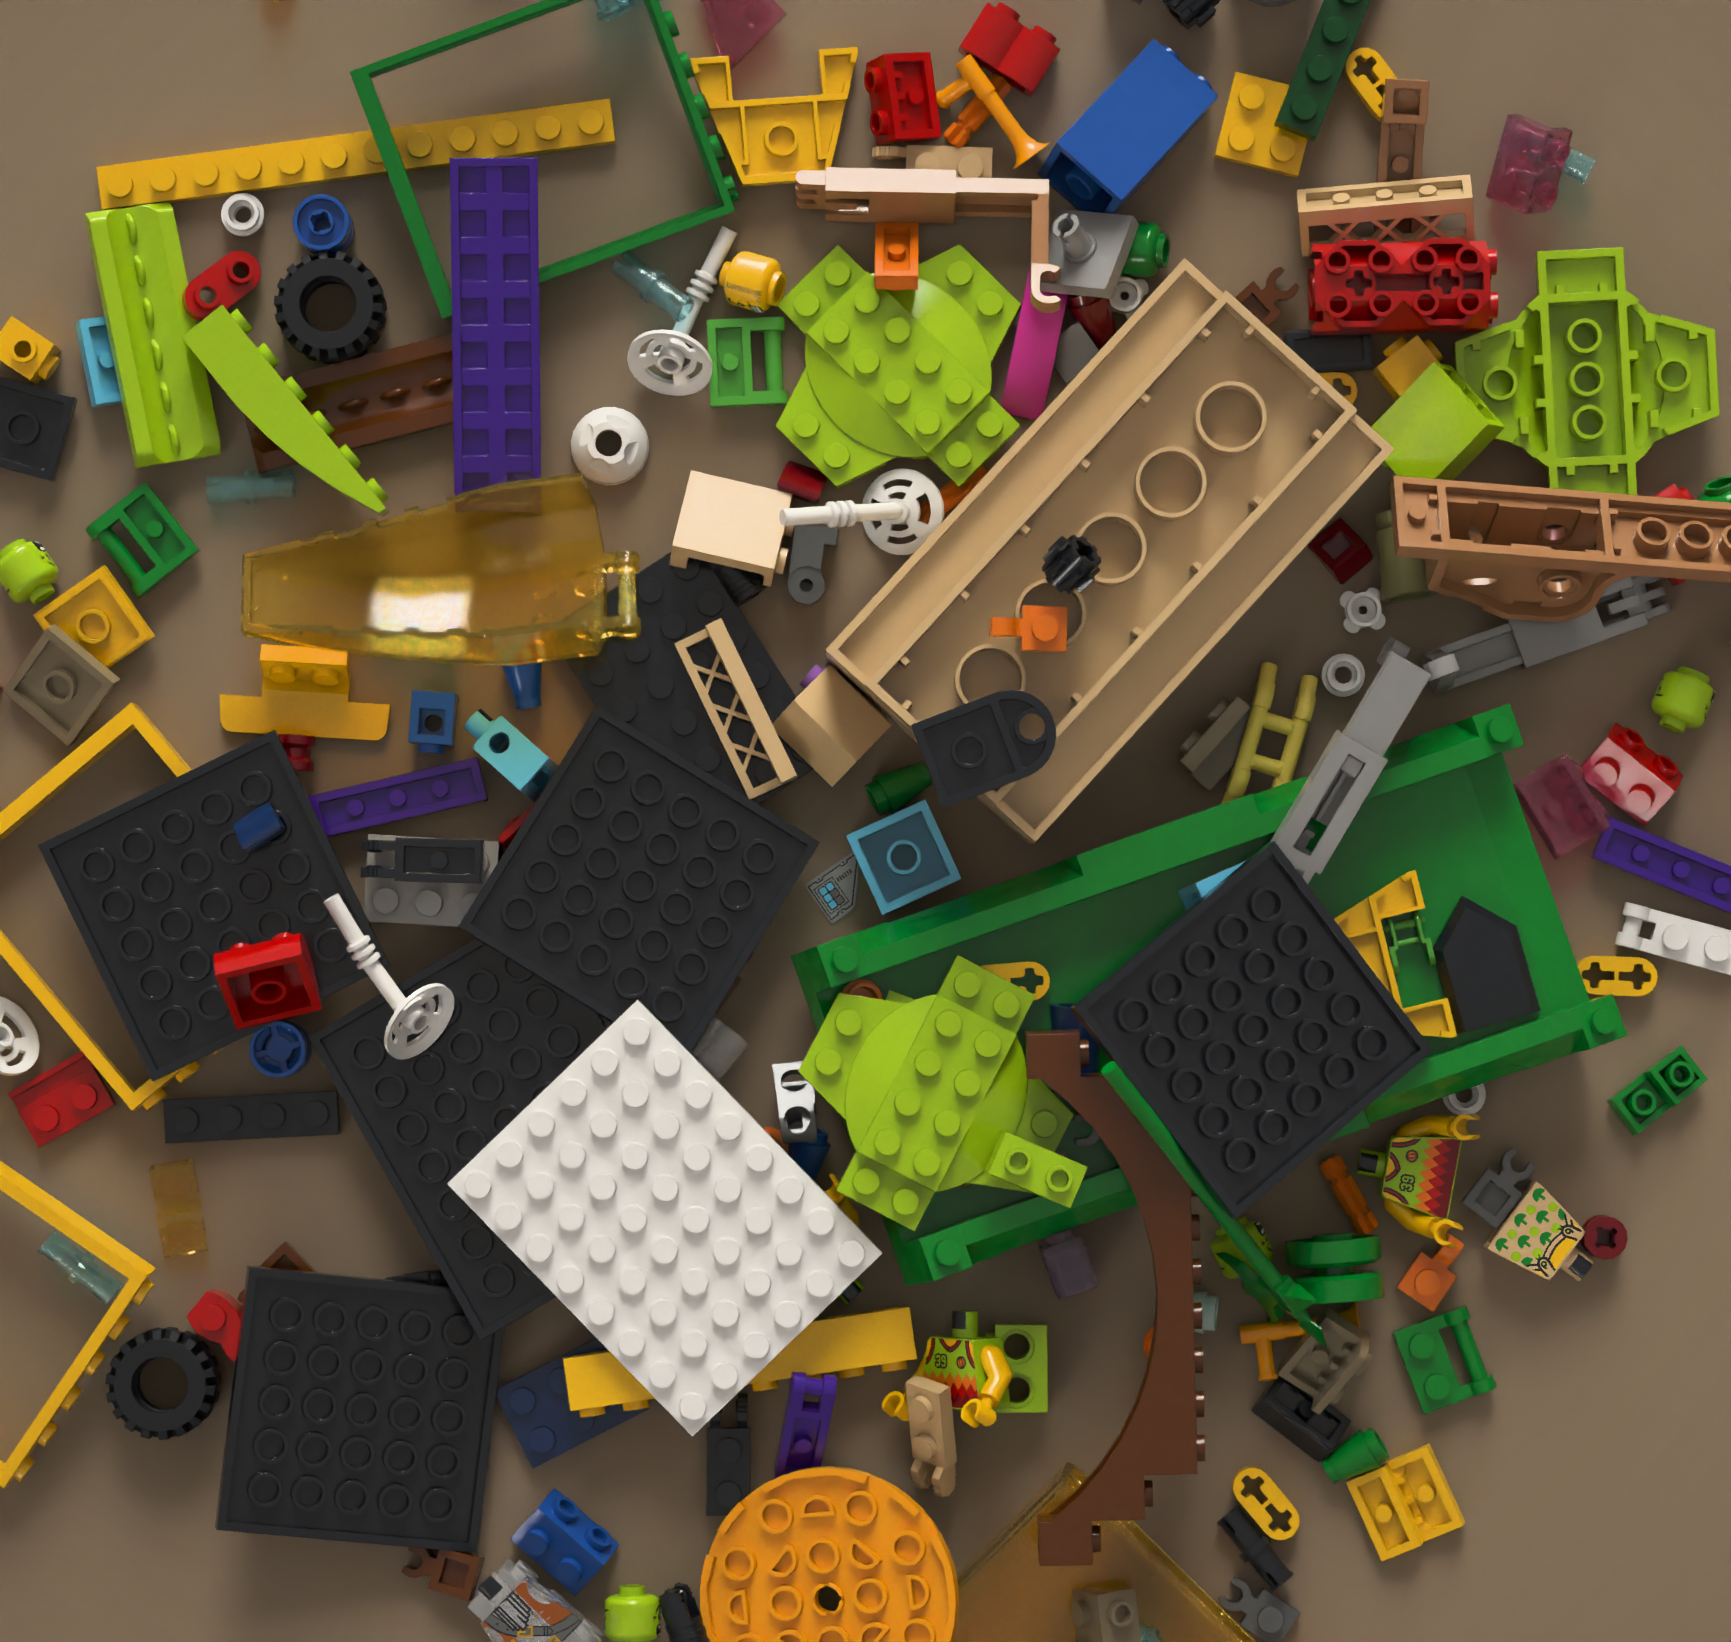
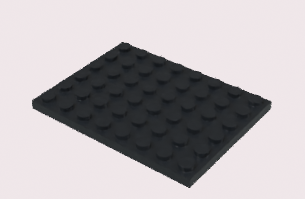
(451, 1100)

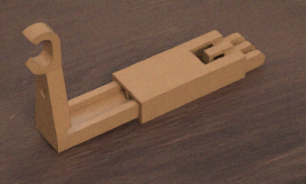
(934, 198)

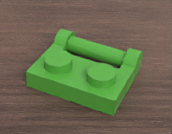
(732, 362)

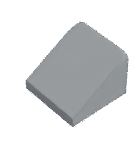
(1073, 352)

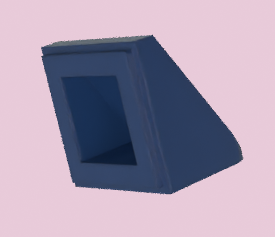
(258, 827)

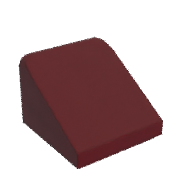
(802, 482)
(1341, 551)

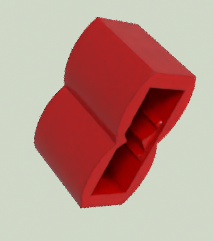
(1010, 48)
(218, 1320)

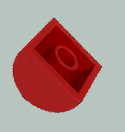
(268, 980)

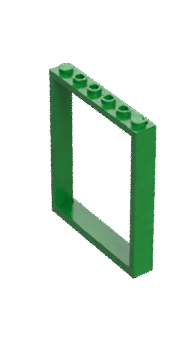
(693, 107)

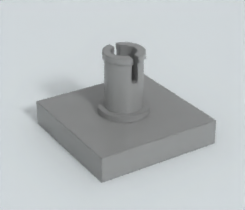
(1089, 251)

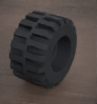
(304, 281)
(136, 1409)

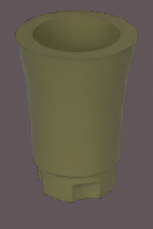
(1401, 577)

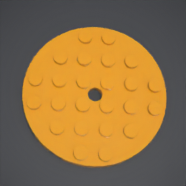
(837, 1533)

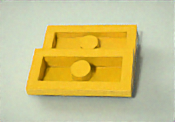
(1405, 1502)

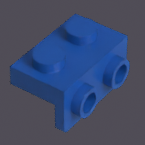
(565, 1541)

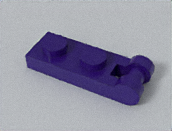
(805, 1423)

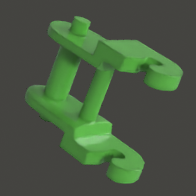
(1406, 924)

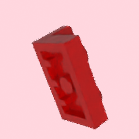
(902, 98)

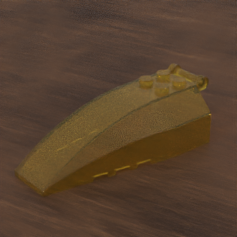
(471, 581)

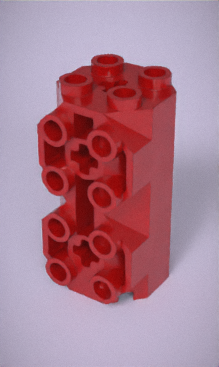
(1401, 287)

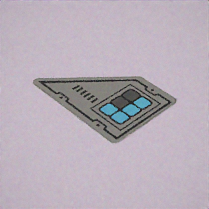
(836, 888)

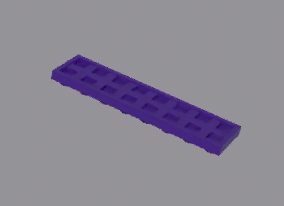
(495, 321)

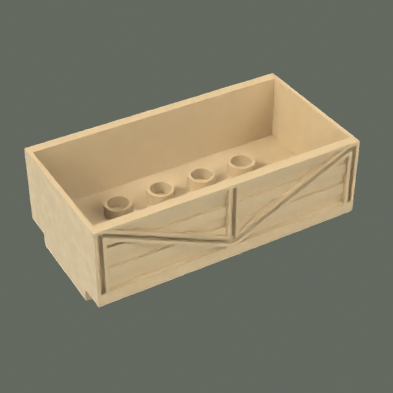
(1196, 473)

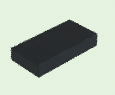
(1331, 352)

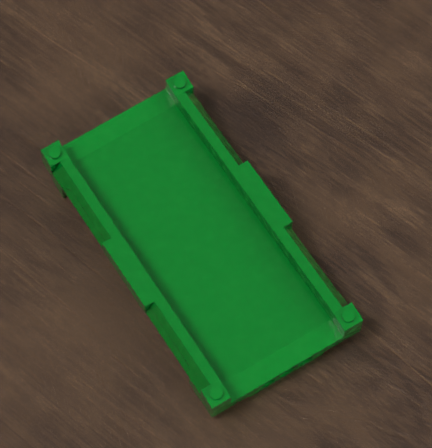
(1434, 810)

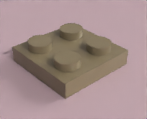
(61, 685)

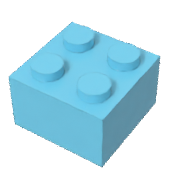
(903, 857)

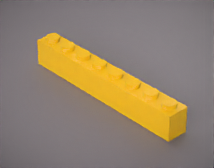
(824, 1346)

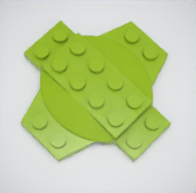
(898, 367)
(1590, 373)
(930, 1089)

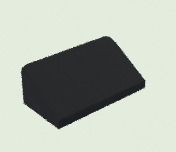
(1290, 1413)

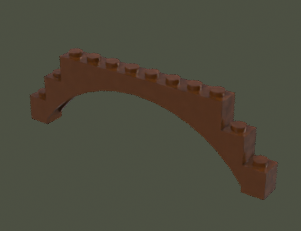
(1162, 1423)

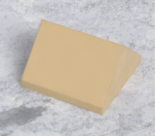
(831, 725)

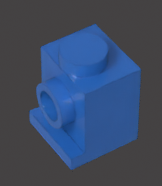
(427, 704)

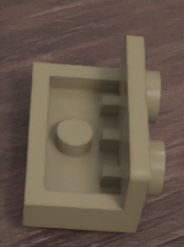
(1215, 751)
(1327, 1370)
(1105, 1615)

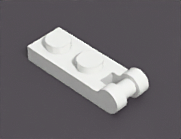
(1677, 938)

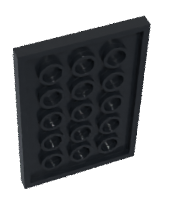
(651, 689)

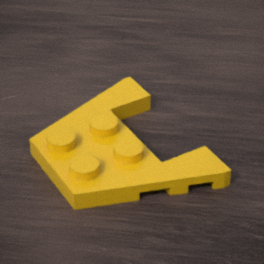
(781, 135)
(1365, 931)

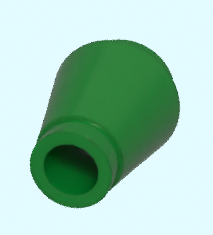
(897, 787)
(1357, 1455)

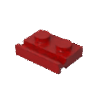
(62, 1099)

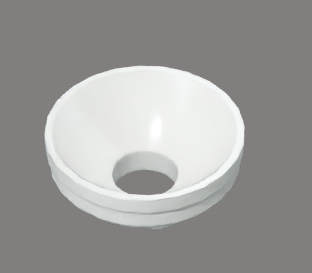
(615, 468)

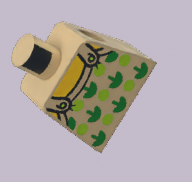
(1540, 1236)

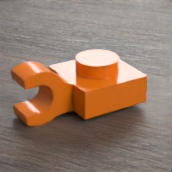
(1039, 628)
(1428, 1277)

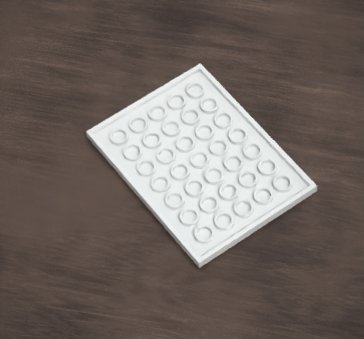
(665, 1217)

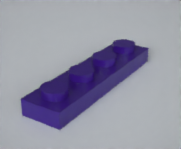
(400, 797)
(1665, 864)

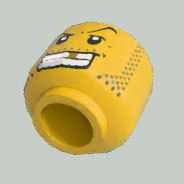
(753, 281)

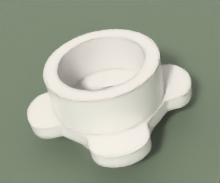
(1136, 291)
(1368, 599)

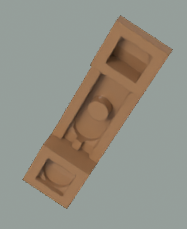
(1402, 135)

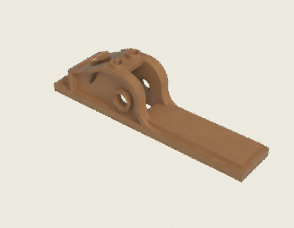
(1517, 556)

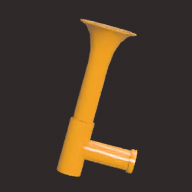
(975, 79)
(1264, 1333)

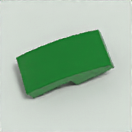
(1657, 1090)

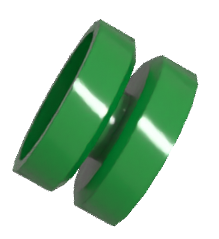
(1334, 1266)

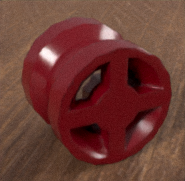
(299, 750)
(1598, 1232)

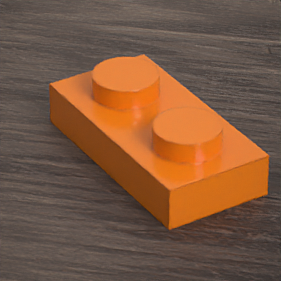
(896, 256)

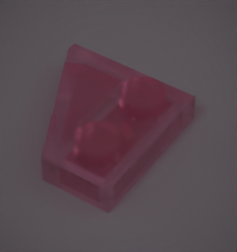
(741, 24)

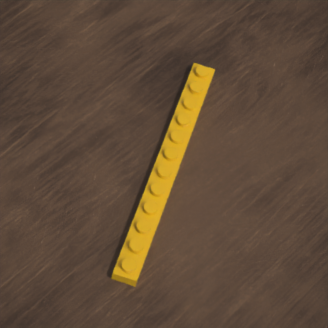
(354, 155)

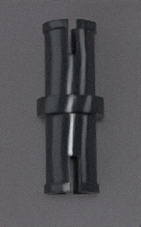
(1255, 1548)

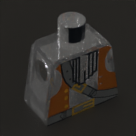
(526, 1612)

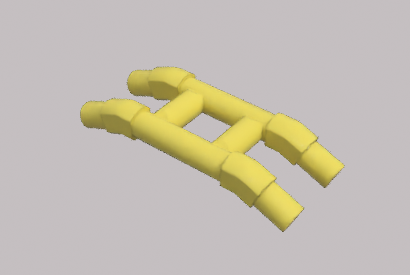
(1260, 718)

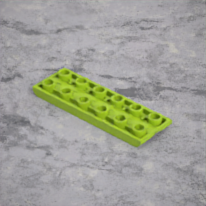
(141, 297)

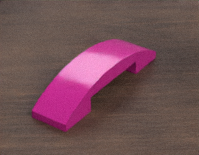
(1032, 357)

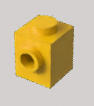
(27, 351)
(1405, 364)

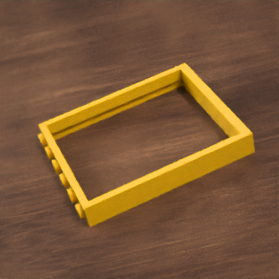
(22, 809)
(111, 1325)

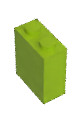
(1436, 426)

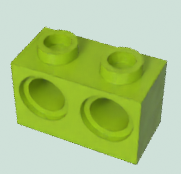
(1036, 1169)
(1030, 1366)

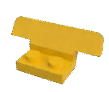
(304, 695)

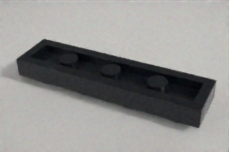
(251, 1117)

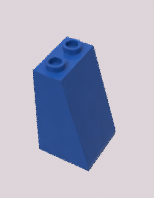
(1128, 131)

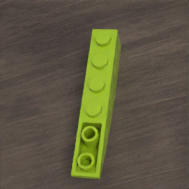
(276, 405)

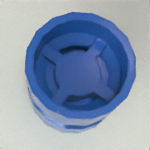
(323, 224)
(280, 1049)

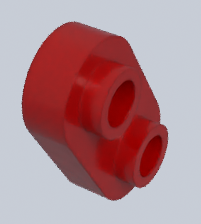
(222, 284)

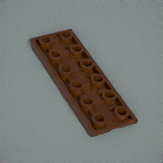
(373, 398)

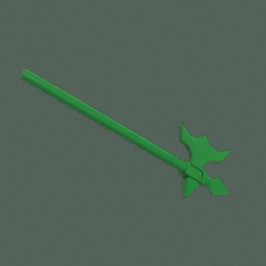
(1270, 1286)

